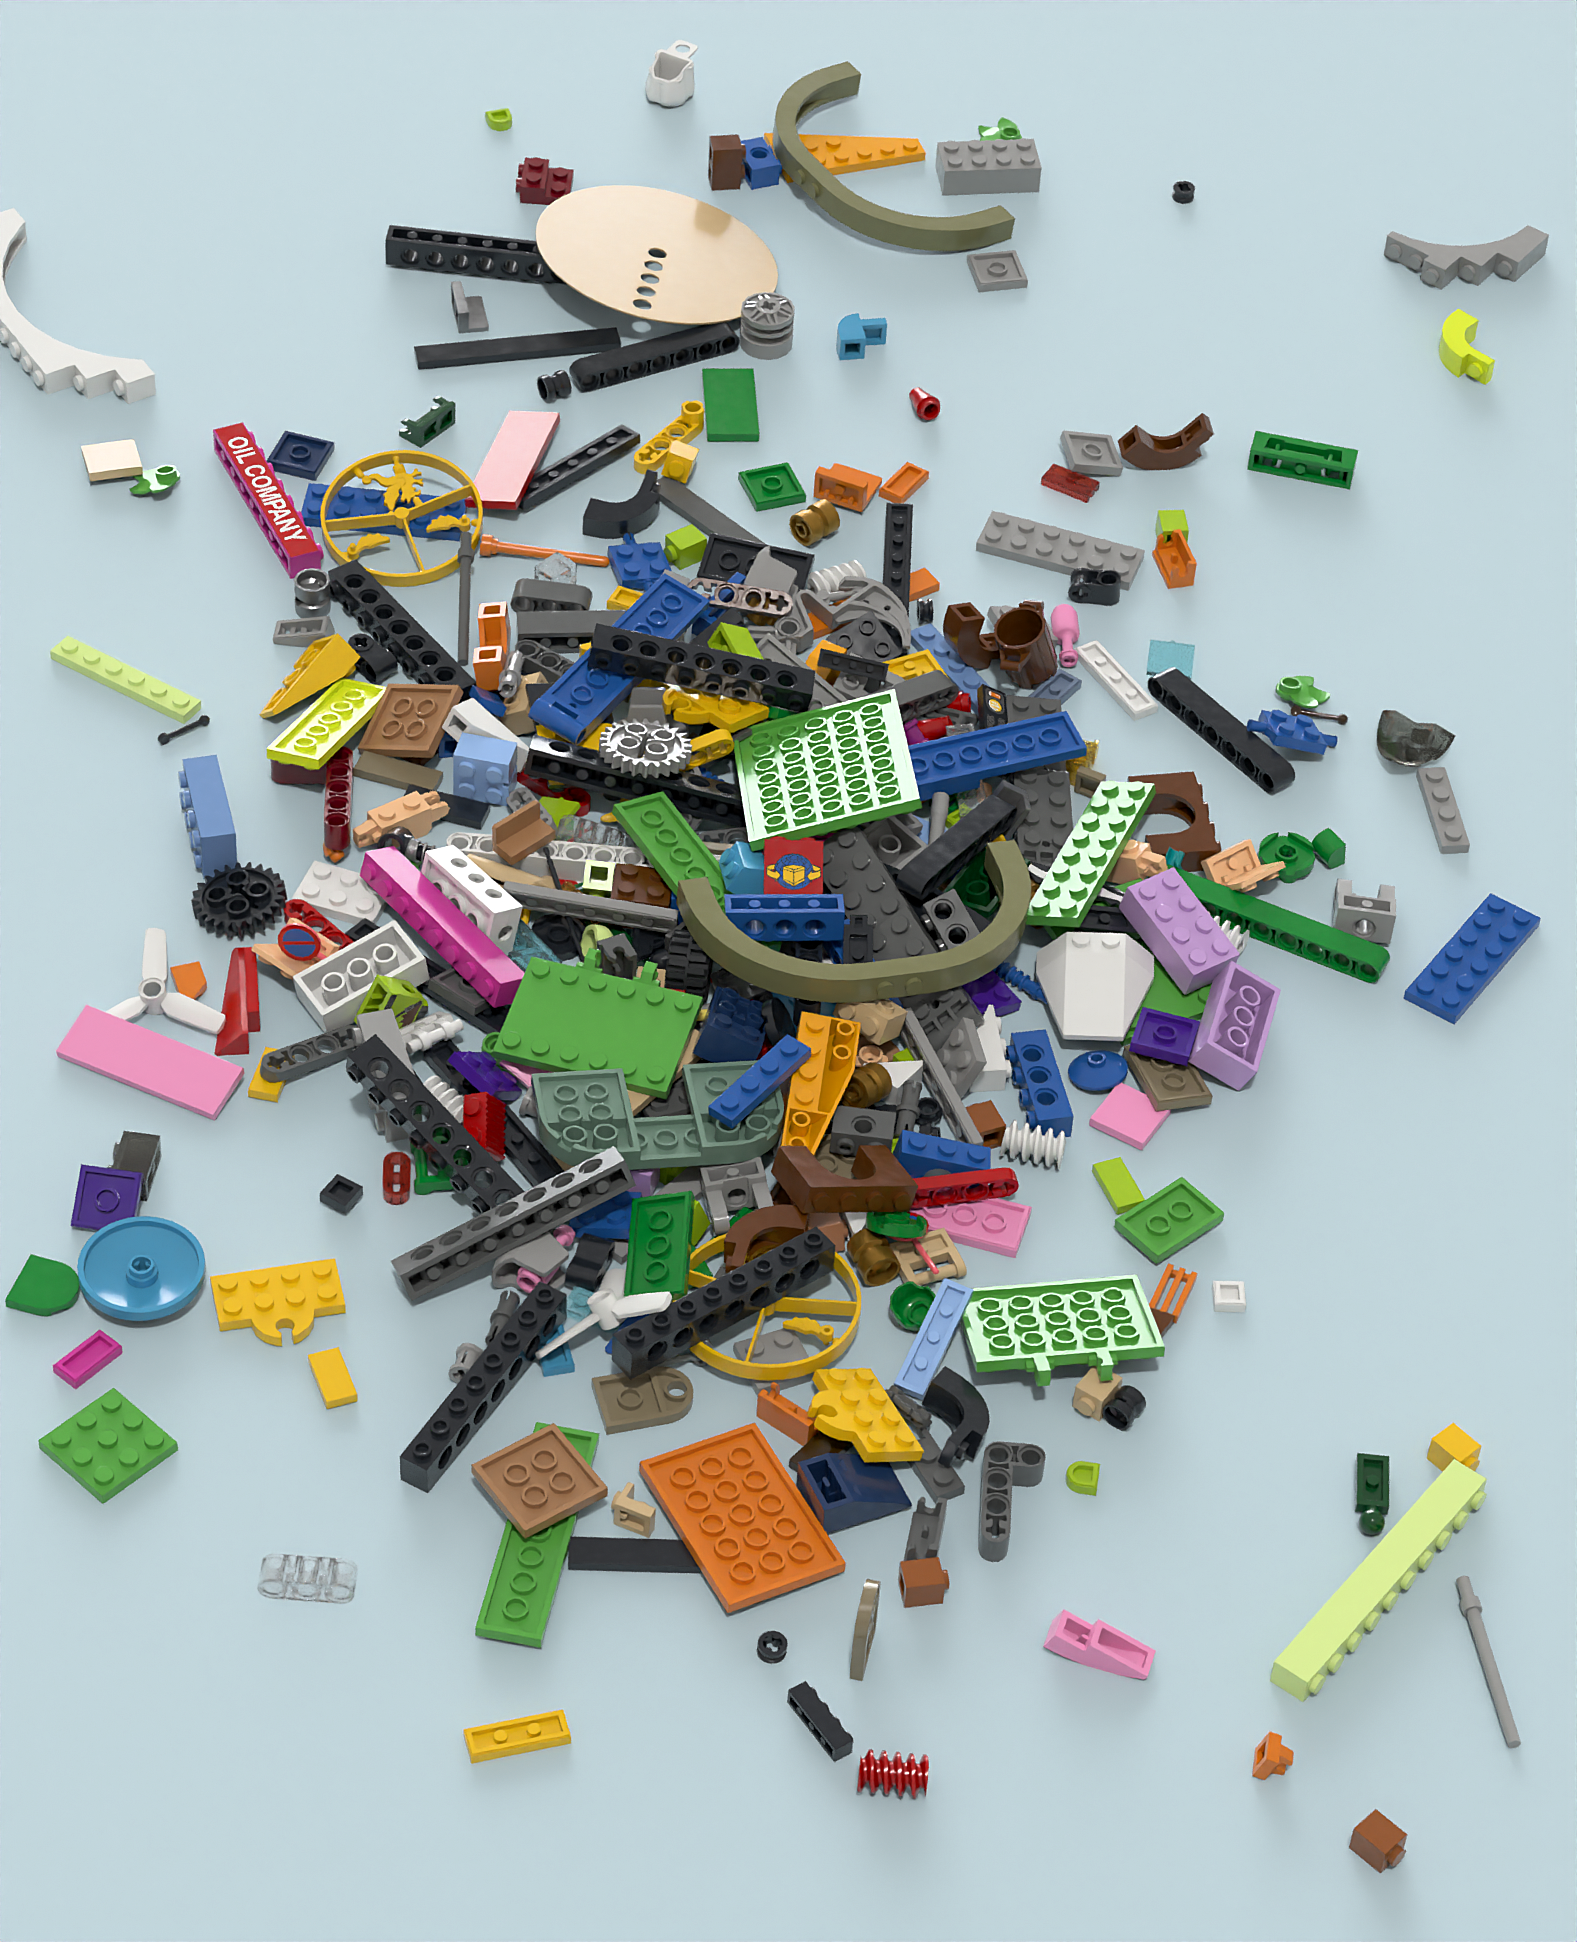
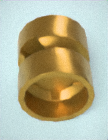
(814, 522)
(867, 1086)
(873, 1257)

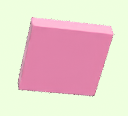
(1128, 1116)

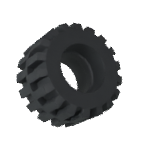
(687, 965)

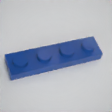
(759, 1081)

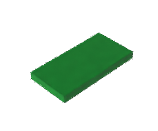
(730, 404)
(660, 1244)

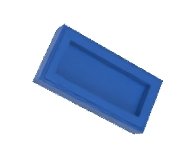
(488, 700)

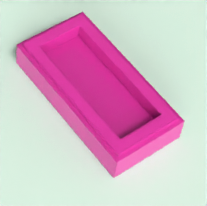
(87, 1359)

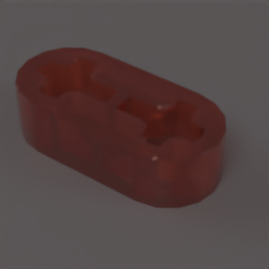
(393, 1178)

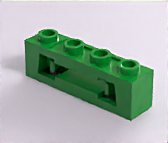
(1302, 459)

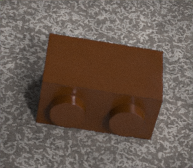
(725, 162)

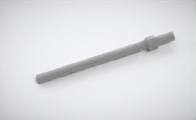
(1472, 1610)

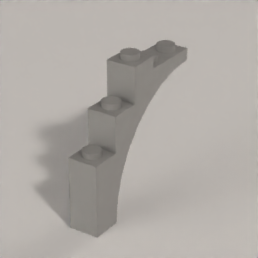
(1473, 263)

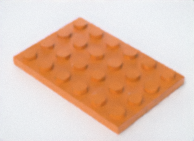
(741, 1517)

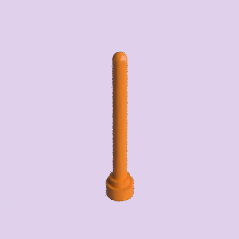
(491, 545)

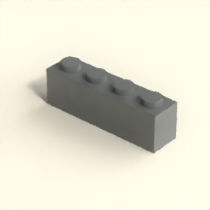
(563, 629)

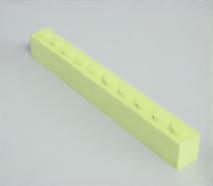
(1378, 1581)

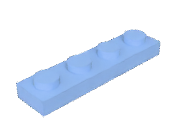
(933, 1338)

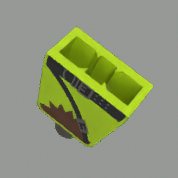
(394, 994)

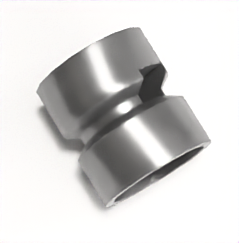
(312, 593)

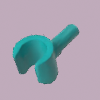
(1174, 858)

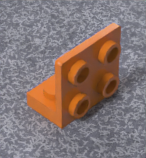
(845, 486)

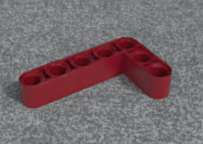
(338, 777)

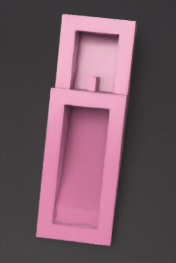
(1099, 1646)

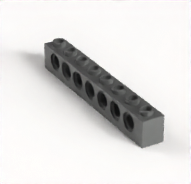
(513, 1223)

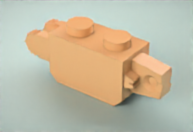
(411, 811)
(1137, 862)

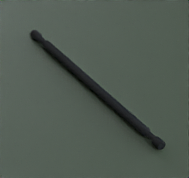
(569, 919)

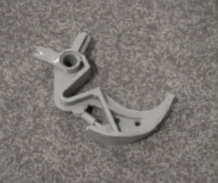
(865, 595)

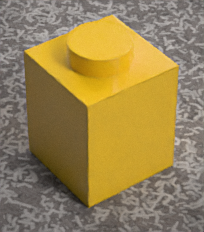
(680, 461)
(1454, 1444)

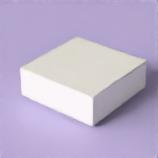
(1228, 1296)

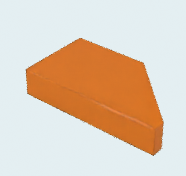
(189, 979)

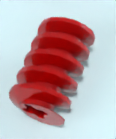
(893, 1773)

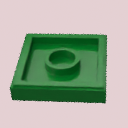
(772, 487)

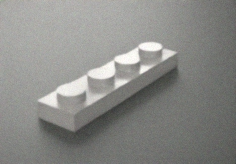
(1442, 810)

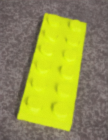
(327, 724)

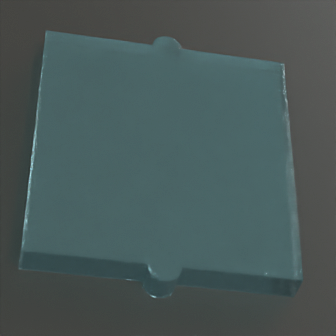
(1170, 654)

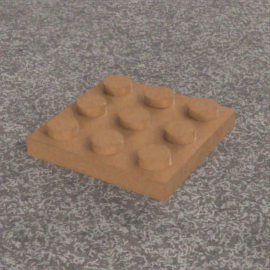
(410, 720)
(539, 1480)

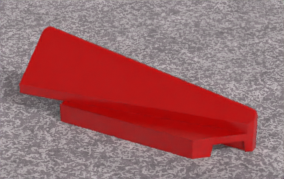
(239, 1004)

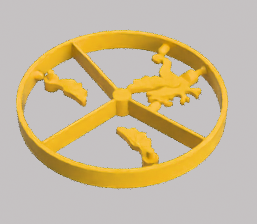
(402, 516)
(804, 1325)

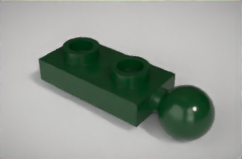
(1372, 1491)

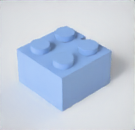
(484, 768)

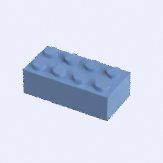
(207, 814)

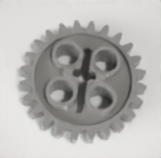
(626, 743)

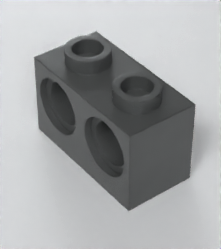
(957, 924)

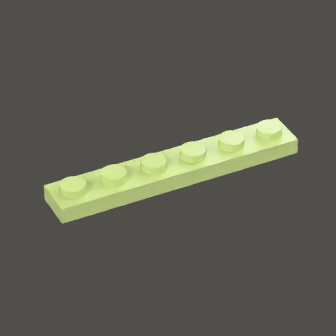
(125, 679)

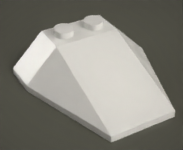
(1094, 983)

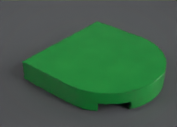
(44, 1287)

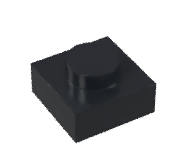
(341, 1193)

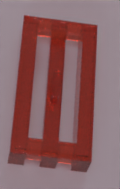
(1070, 483)

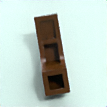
(1169, 451)
(962, 633)
(762, 1231)

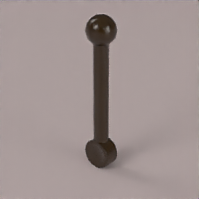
(1342, 718)

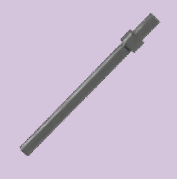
(465, 558)

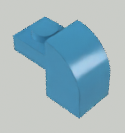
(857, 333)

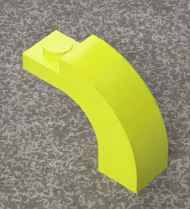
(1456, 352)

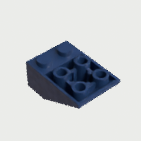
(731, 1028)
(848, 1490)

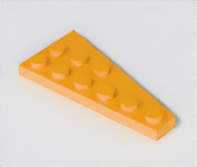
(857, 153)

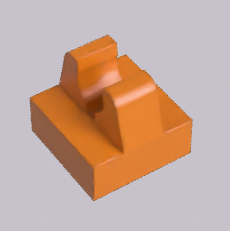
(1271, 1757)

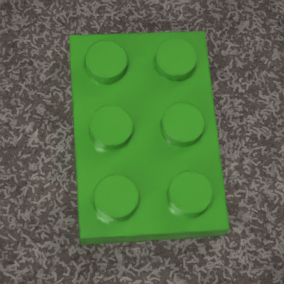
(1169, 1220)

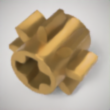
(758, 619)

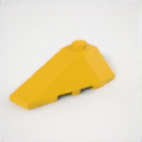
(316, 668)

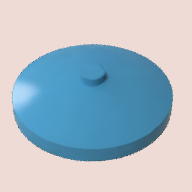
(141, 1268)

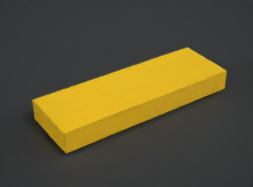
(517, 1736)

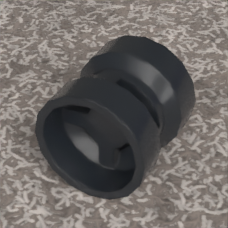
(554, 385)
(1127, 1403)

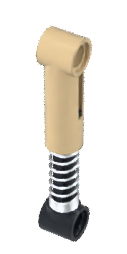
(415, 851)

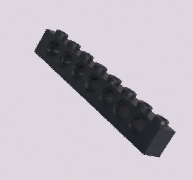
(466, 254)
(395, 628)
(701, 668)
(587, 770)
(375, 1056)
(723, 1302)
(483, 1387)

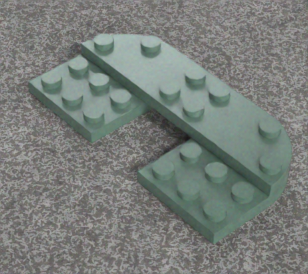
(592, 1112)

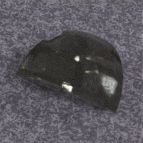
(1410, 742)

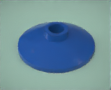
(1098, 1070)

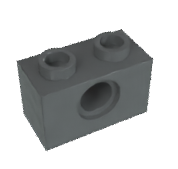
(860, 1127)

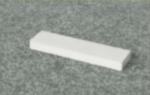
(1116, 680)

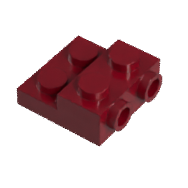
(542, 184)

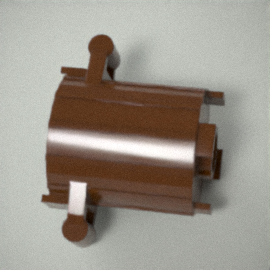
(1025, 644)

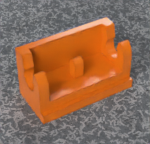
(1175, 560)
(785, 1415)

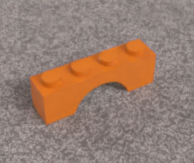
(494, 644)

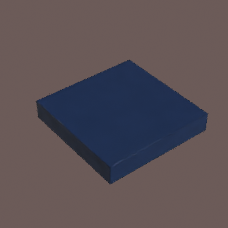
(300, 455)

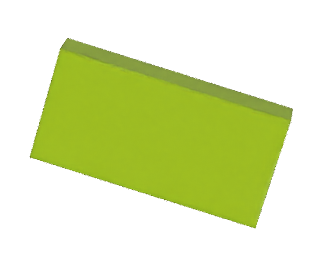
(1117, 1184)

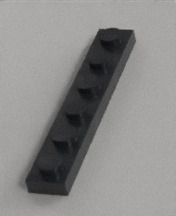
(579, 464)

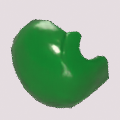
(911, 1304)

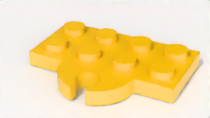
(701, 707)
(278, 1299)
(859, 1410)

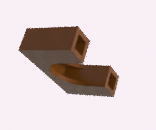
(1182, 797)
(879, 1186)

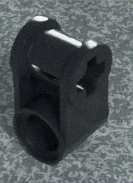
(1098, 586)
(374, 660)

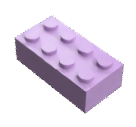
(1178, 930)
(1234, 1025)

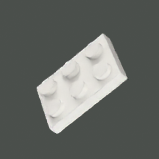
(340, 894)

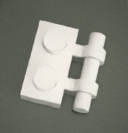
(429, 1030)

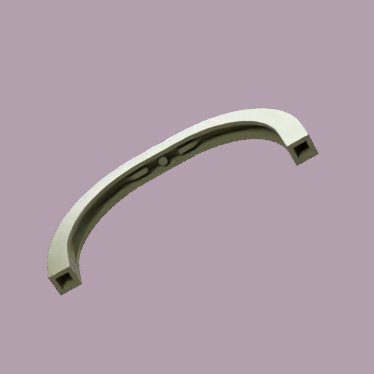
(857, 213)
(868, 980)

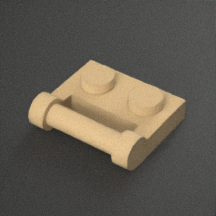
(939, 1248)

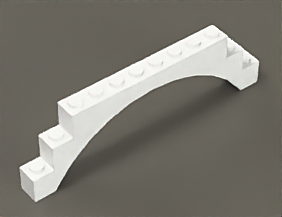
(54, 362)

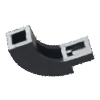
(616, 519)
(963, 1409)

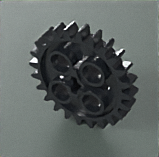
(239, 899)

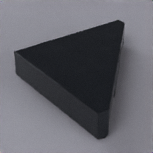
(647, 942)

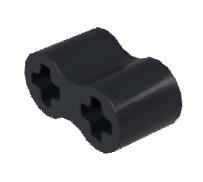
(590, 1262)

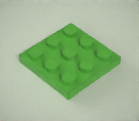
(108, 1445)

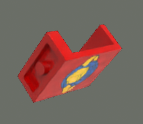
(793, 866)

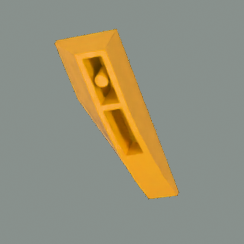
(821, 1081)

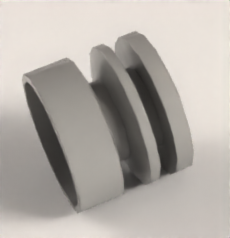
(767, 325)

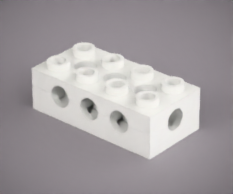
(474, 894)

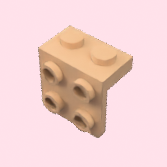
(1239, 867)
(273, 955)

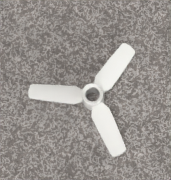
(153, 983)
(612, 1308)

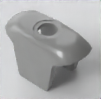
(770, 574)
(647, 704)
(537, 1255)

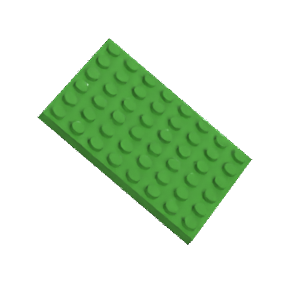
(826, 770)

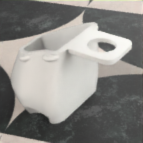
(671, 75)

